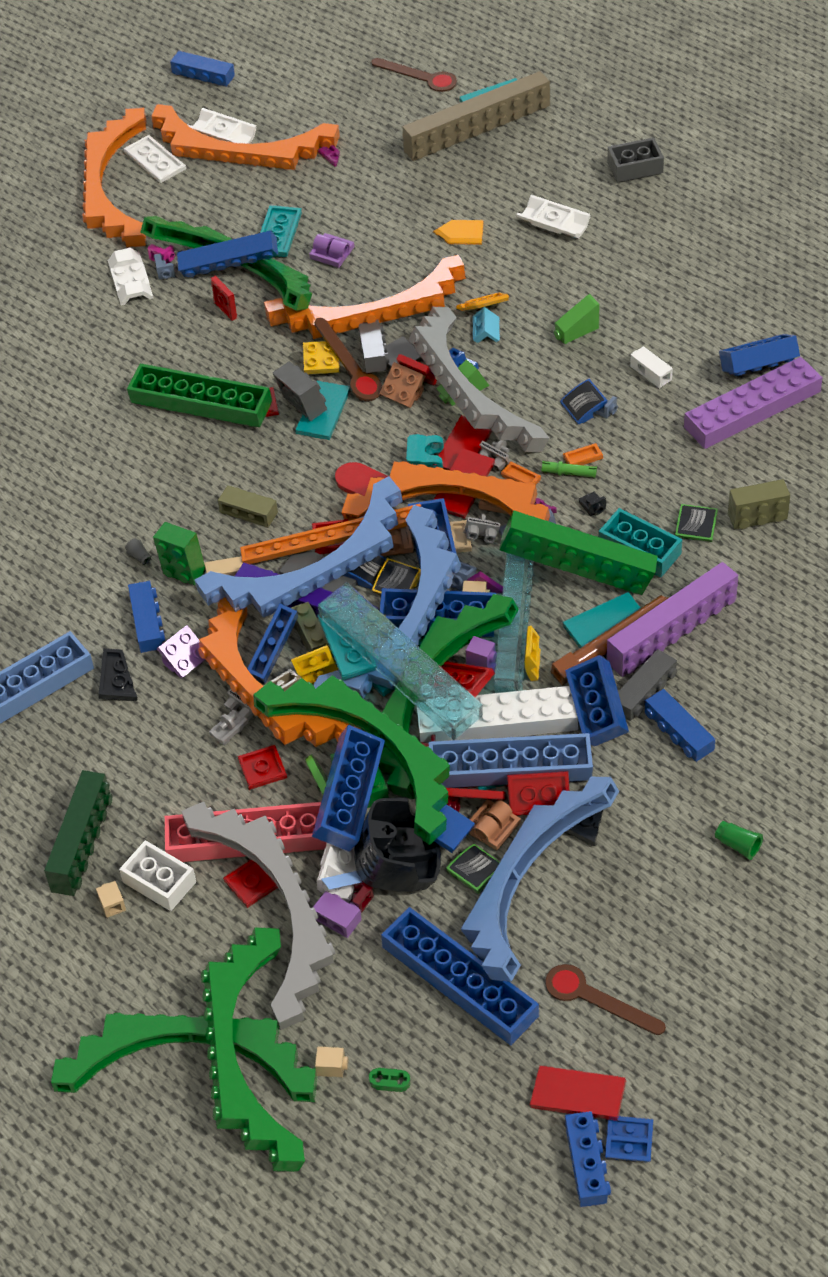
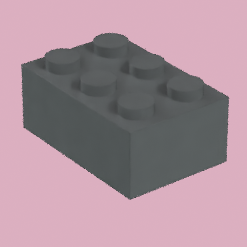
(635, 159)
(300, 390)

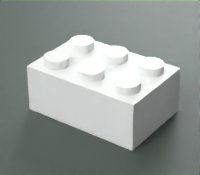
(158, 875)

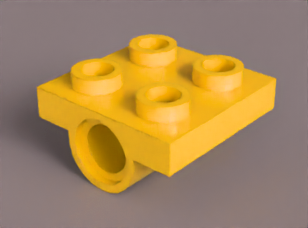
(319, 358)

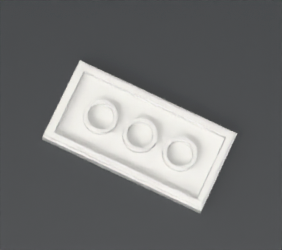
(154, 159)

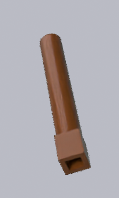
(598, 645)

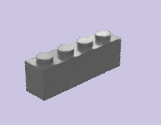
(373, 346)
(646, 683)

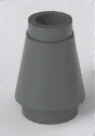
(137, 550)

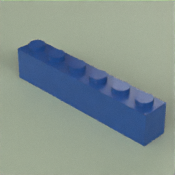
(227, 254)

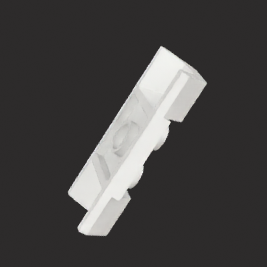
(224, 127)
(555, 217)
(129, 275)
(333, 863)

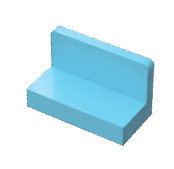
(485, 324)

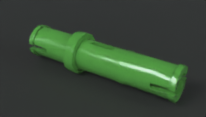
(569, 469)

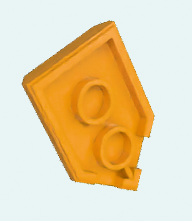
(461, 232)
(483, 301)

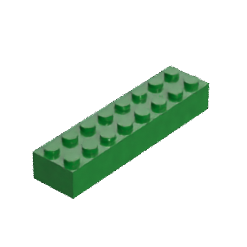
(199, 395)
(578, 553)

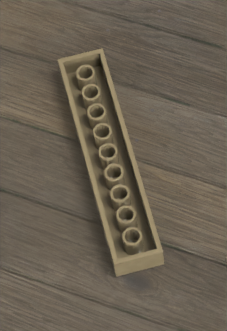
(476, 115)

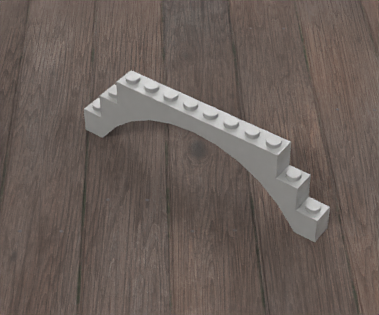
(481, 412)
(309, 946)

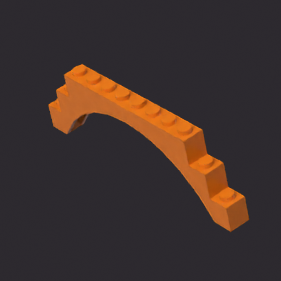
(99, 149)
(277, 154)
(412, 301)
(424, 480)
(223, 656)

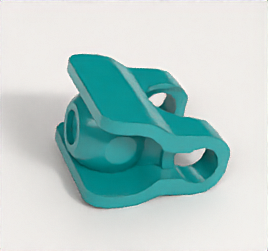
(421, 449)

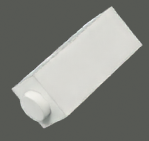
(651, 367)

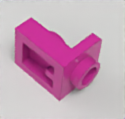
(166, 254)

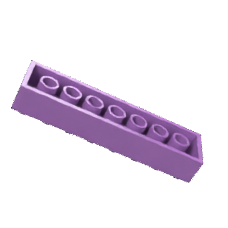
(752, 402)
(672, 619)

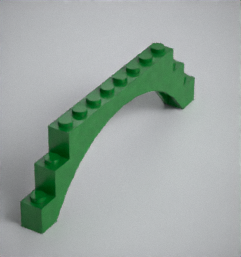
(288, 282)
(441, 642)
(339, 702)
(131, 1033)
(233, 1099)

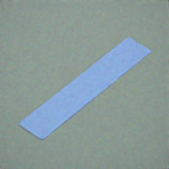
(342, 880)

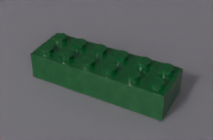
(78, 833)

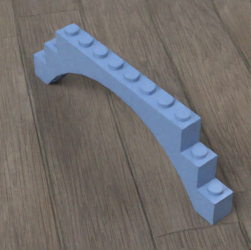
(437, 572)
(267, 592)
(544, 824)

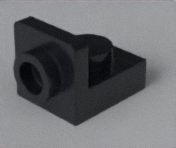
(593, 503)

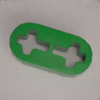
(389, 1079)

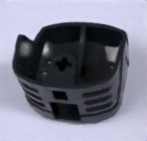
(399, 863)

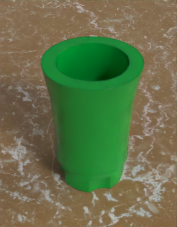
(739, 839)

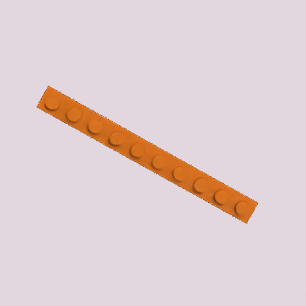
(310, 539)

